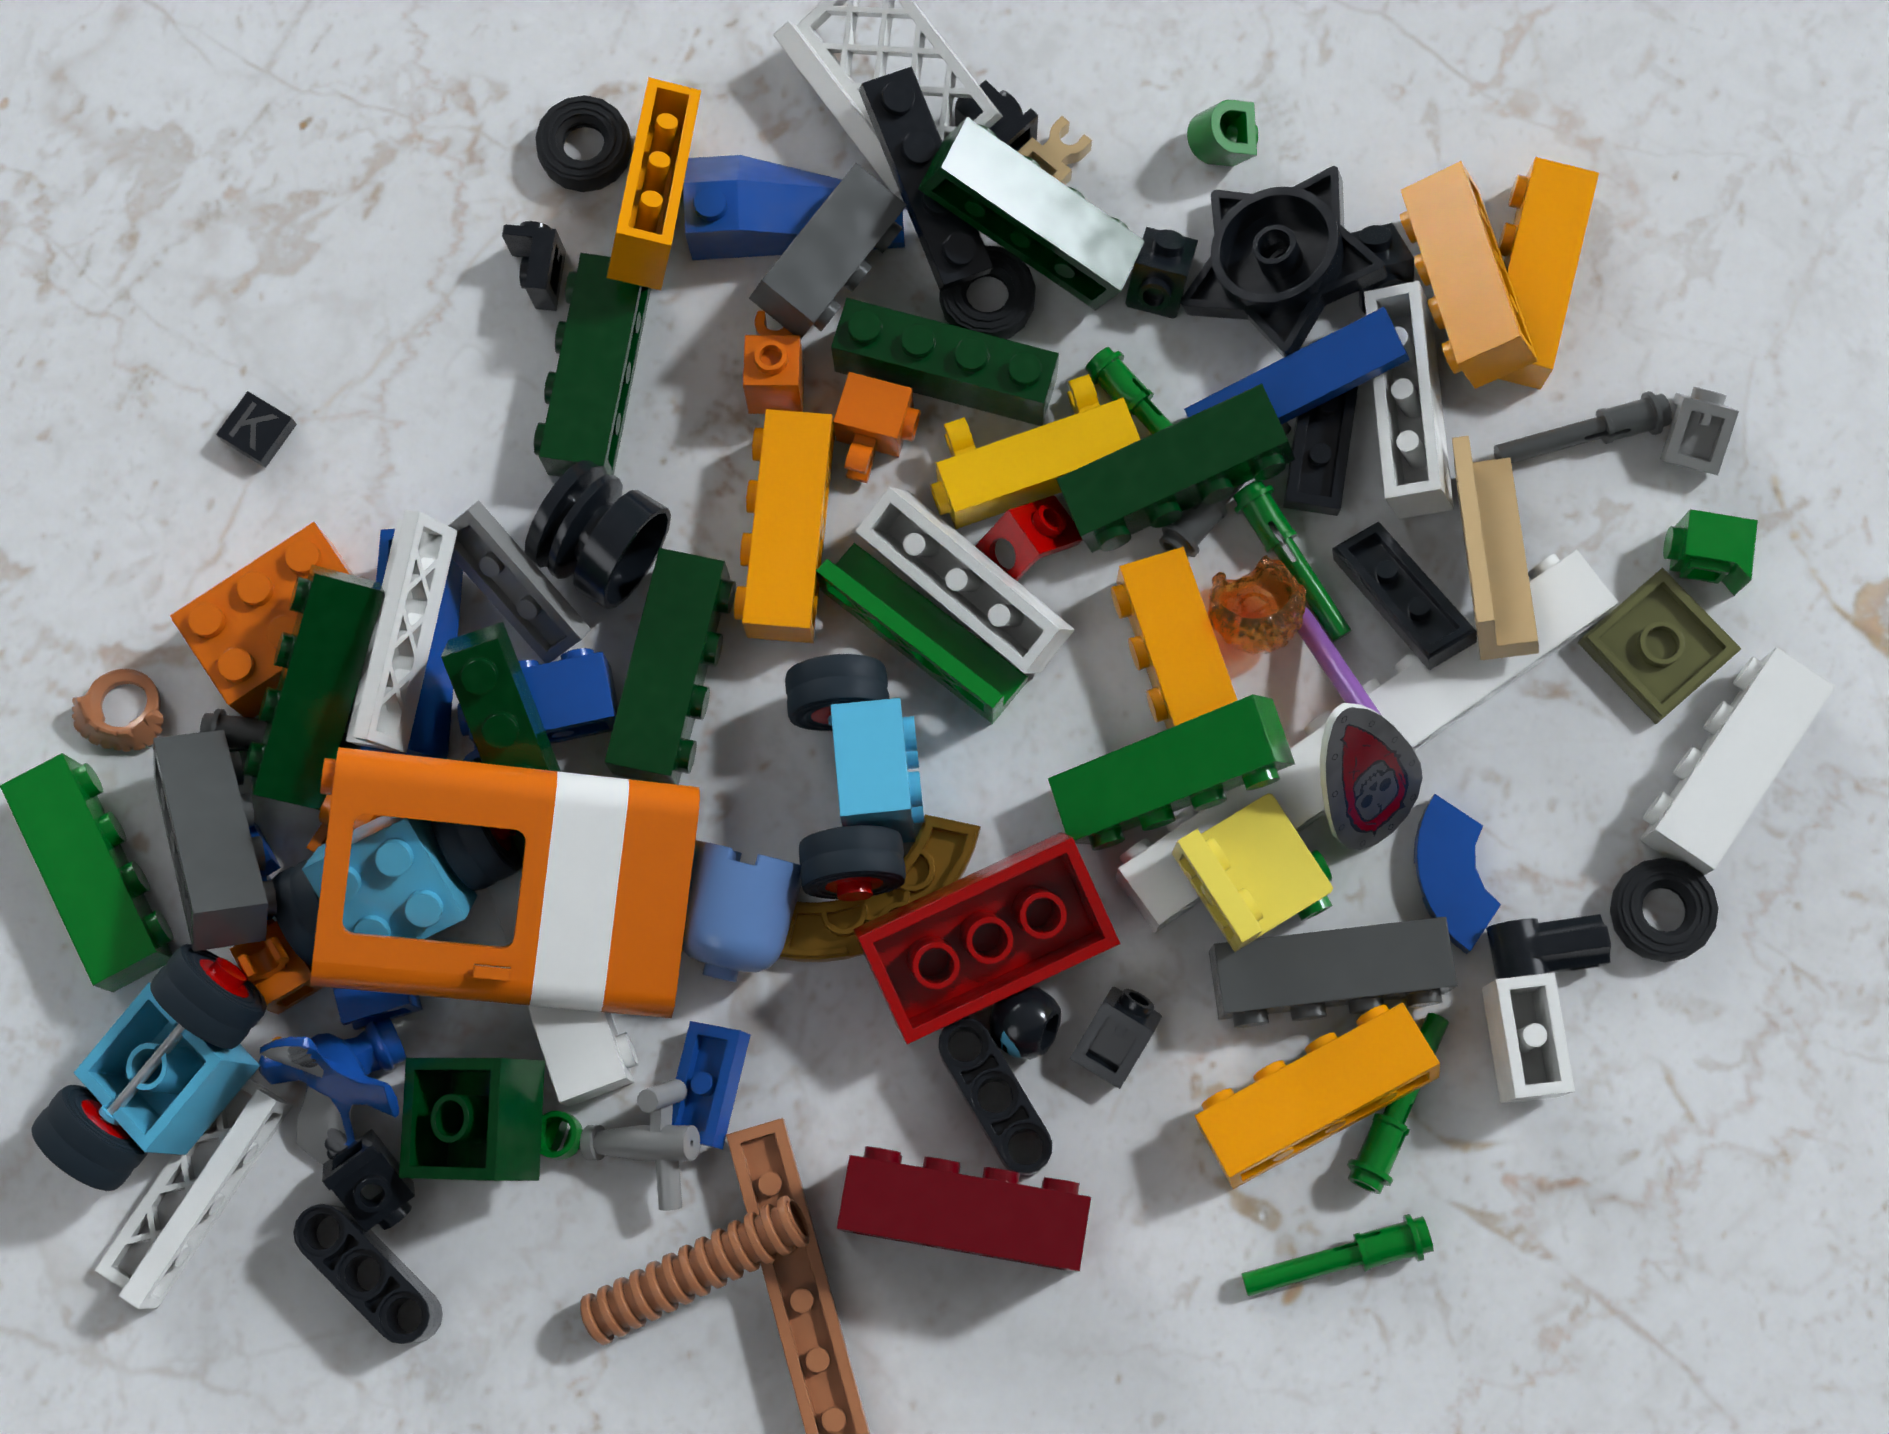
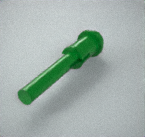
(1119, 382)
(1262, 512)
(1389, 1129)
(1368, 1249)

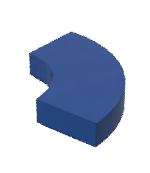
(1449, 873)

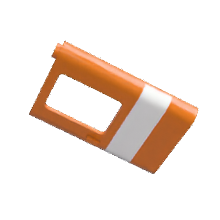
(595, 892)

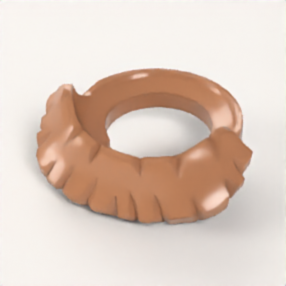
(91, 719)

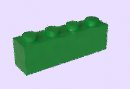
(1172, 771)
(88, 872)

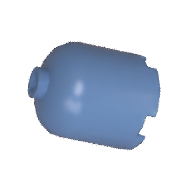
(738, 910)

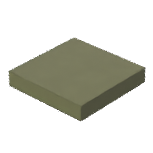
(1659, 645)

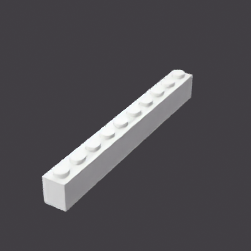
(1415, 701)

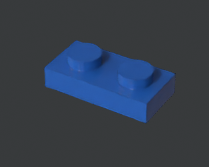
(711, 1072)

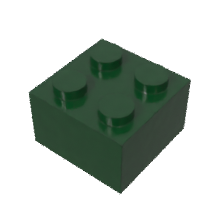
(472, 1119)

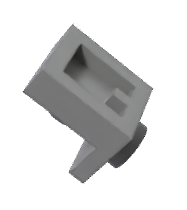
(1699, 431)

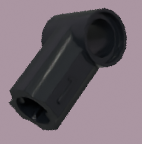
(1536, 948)

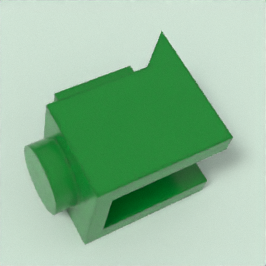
(1712, 548)

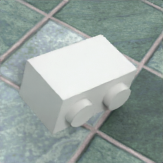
(1527, 1038)

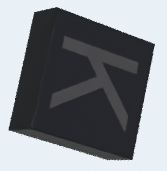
(256, 429)

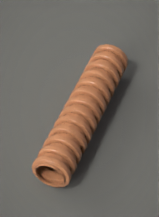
(694, 1270)

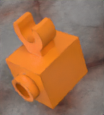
(773, 369)
(871, 419)
(275, 970)

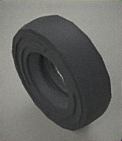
(575, 114)
(1010, 317)
(1692, 889)

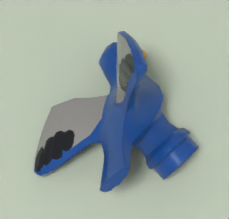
(335, 1081)

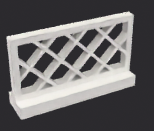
(841, 93)

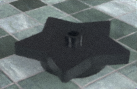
(1281, 259)

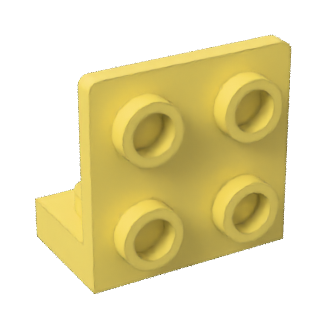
(1252, 871)

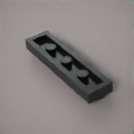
(910, 145)

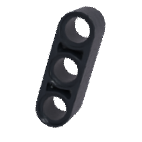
(987, 1068)
(341, 1265)

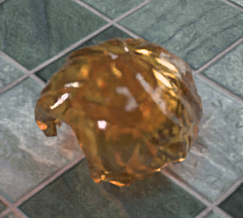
(1259, 608)

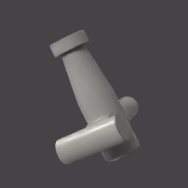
(653, 1142)

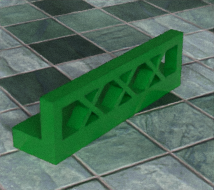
(921, 632)

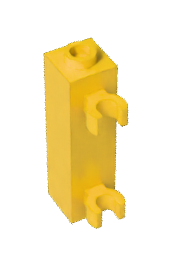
(1027, 465)

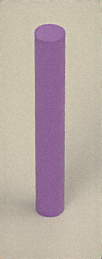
(1333, 663)

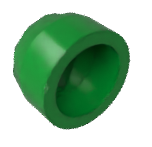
(553, 1131)

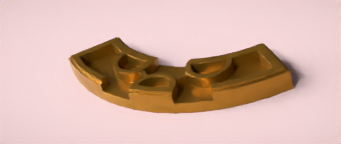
(935, 860)

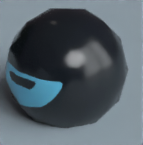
(1025, 1023)

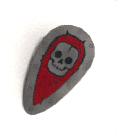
(1366, 776)

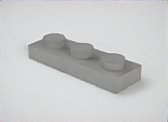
(515, 584)

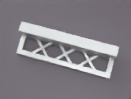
(402, 633)
(201, 1206)

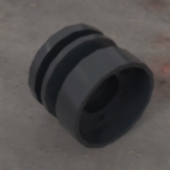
(597, 534)

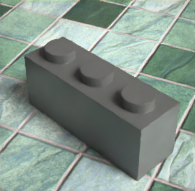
(830, 253)

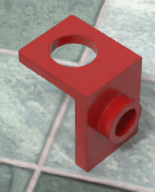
(1033, 531)

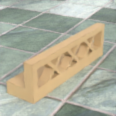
(1494, 555)

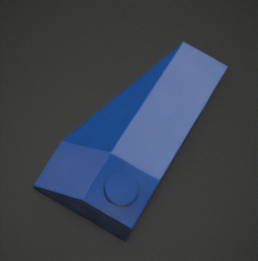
(751, 206)

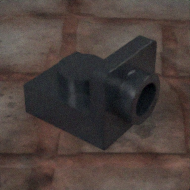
(540, 263)
(1117, 1035)

